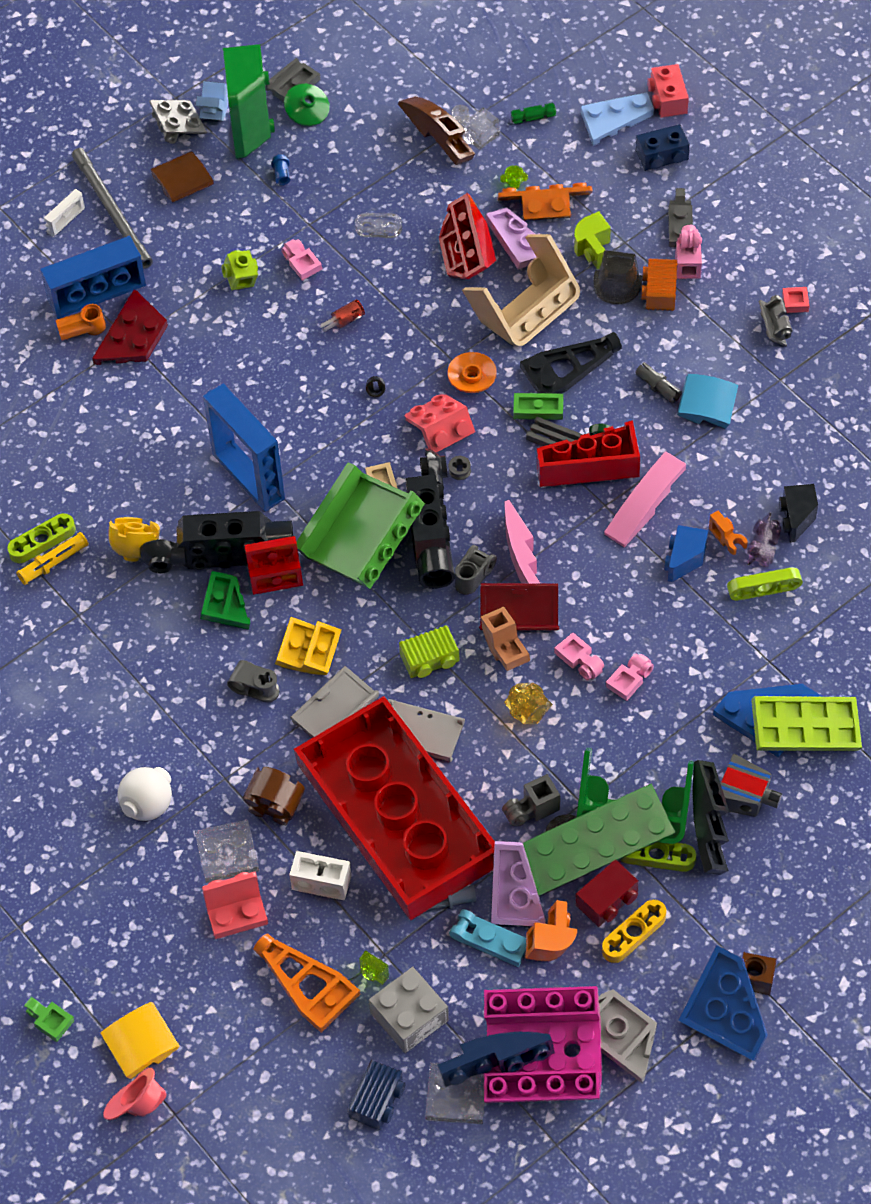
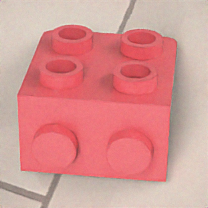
(441, 421)

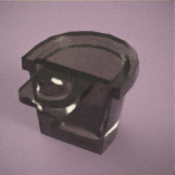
(617, 278)

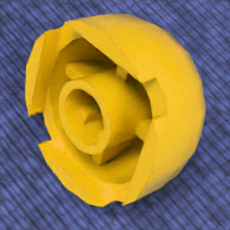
(129, 535)

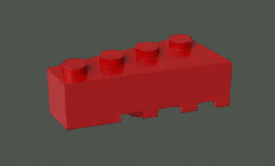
(590, 458)

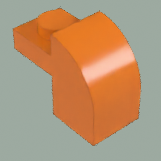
(550, 940)

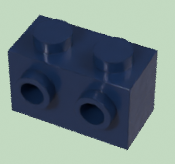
(662, 147)

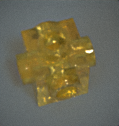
(527, 703)

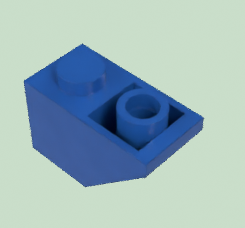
(687, 551)

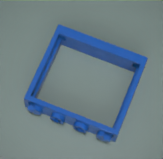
(259, 477)

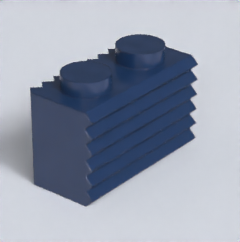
(376, 1095)

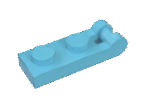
(489, 938)

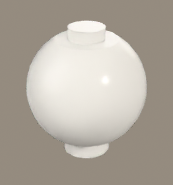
(145, 793)

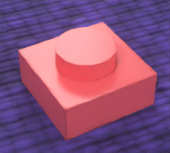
(796, 299)

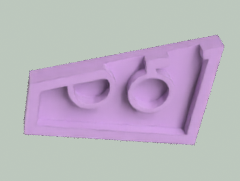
(511, 234)
(514, 890)

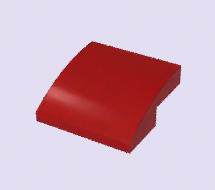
(274, 565)

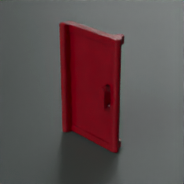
(529, 604)

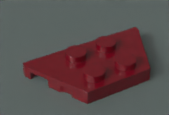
(132, 333)

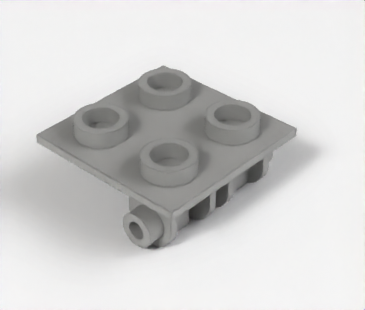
(176, 118)

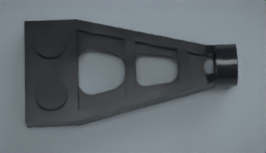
(545, 380)

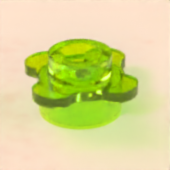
(514, 176)

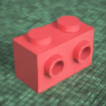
(668, 90)

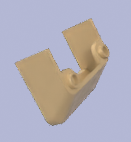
(537, 306)

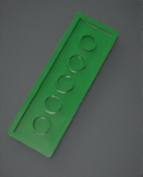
(597, 839)

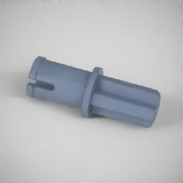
(463, 896)

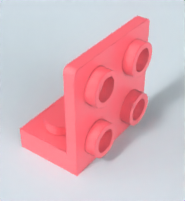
(234, 904)

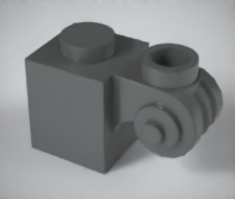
(539, 801)

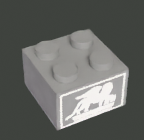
(408, 1009)

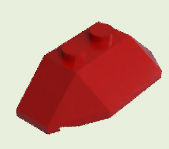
(465, 240)

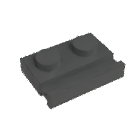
(291, 75)

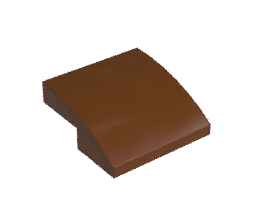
(182, 176)

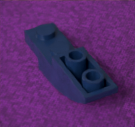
(506, 1050)

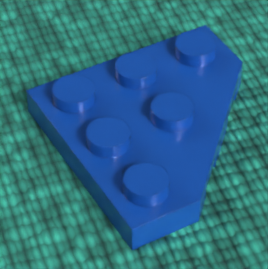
(737, 711)
(726, 1005)

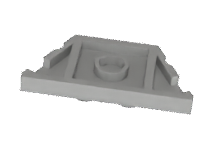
(626, 1034)

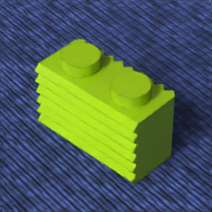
(429, 652)

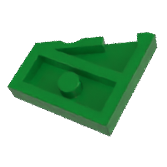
(224, 602)

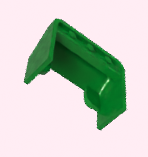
(247, 98)
(675, 800)

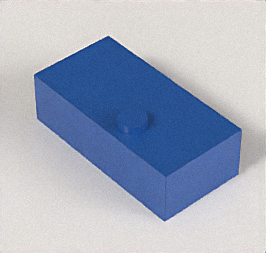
(93, 277)

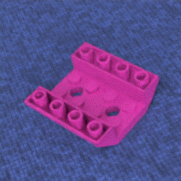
(569, 1017)

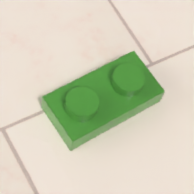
(538, 405)

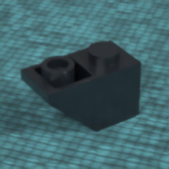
(800, 509)

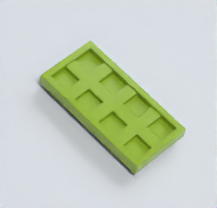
(806, 723)

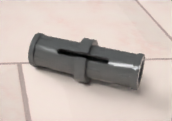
(658, 382)

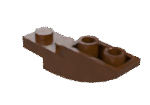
(435, 121)

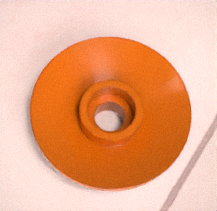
(469, 365)

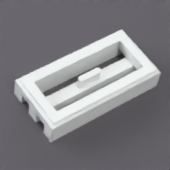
(64, 212)

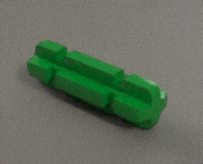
(533, 113)

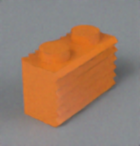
(661, 284)

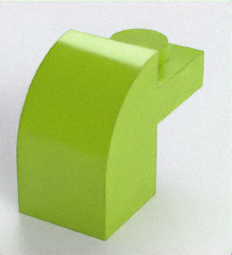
(590, 237)

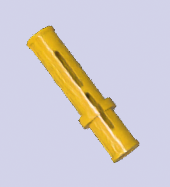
(28, 574)

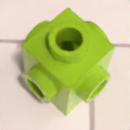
(240, 269)

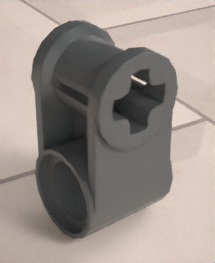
(473, 570)
(253, 680)

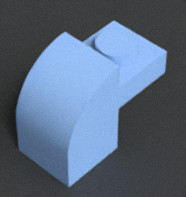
(213, 101)

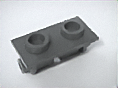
(777, 328)

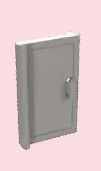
(340, 698)
(435, 734)

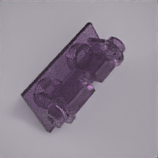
(765, 532)

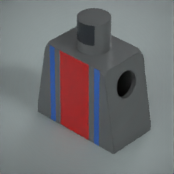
(748, 787)

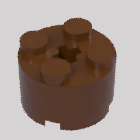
(273, 795)

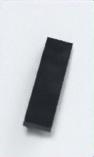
(708, 808)

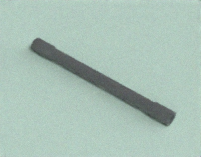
(86, 166)

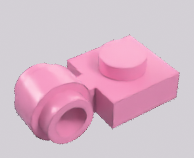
(301, 260)
(575, 652)
(627, 680)

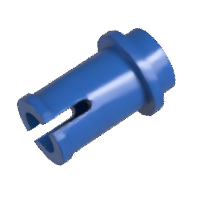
(280, 166)

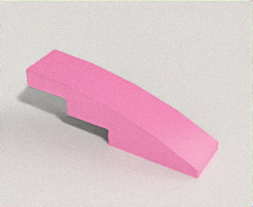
(644, 499)
(520, 545)

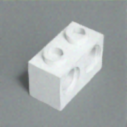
(320, 875)

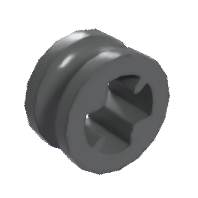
(466, 470)

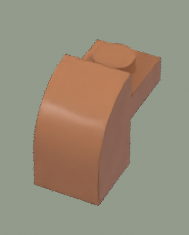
(503, 640)

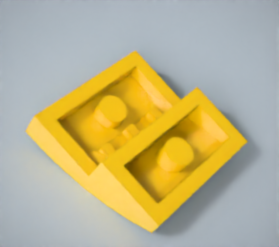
(308, 647)
(139, 1039)

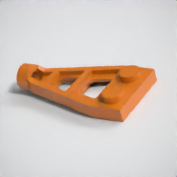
(328, 1002)

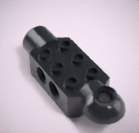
(430, 527)
(213, 540)

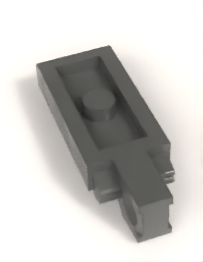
(678, 215)

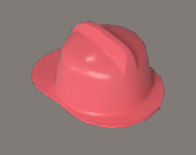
(137, 1097)

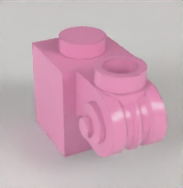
(689, 253)

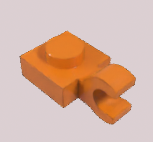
(723, 530)

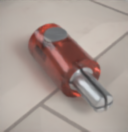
(345, 315)

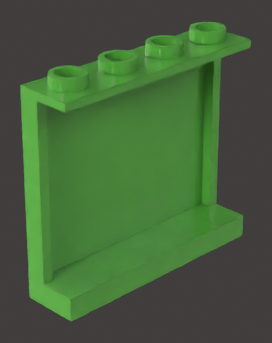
(358, 526)

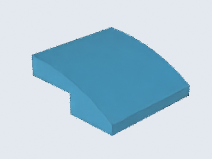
(707, 400)

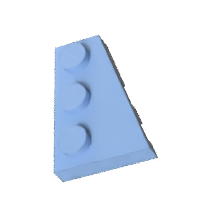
(612, 115)

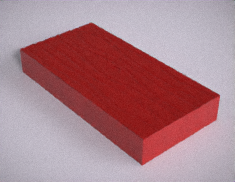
(397, 807)

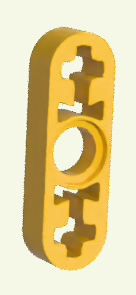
(631, 943)

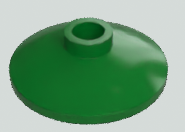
(306, 113)

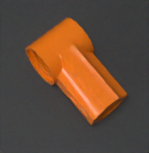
(88, 321)

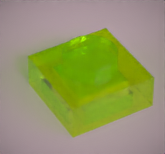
(373, 968)

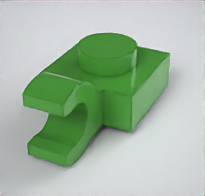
(50, 1020)

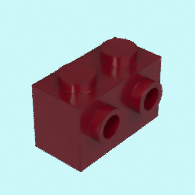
(607, 893)

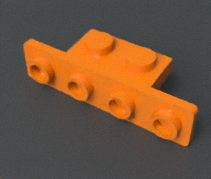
(545, 203)

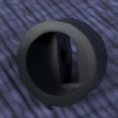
(370, 386)

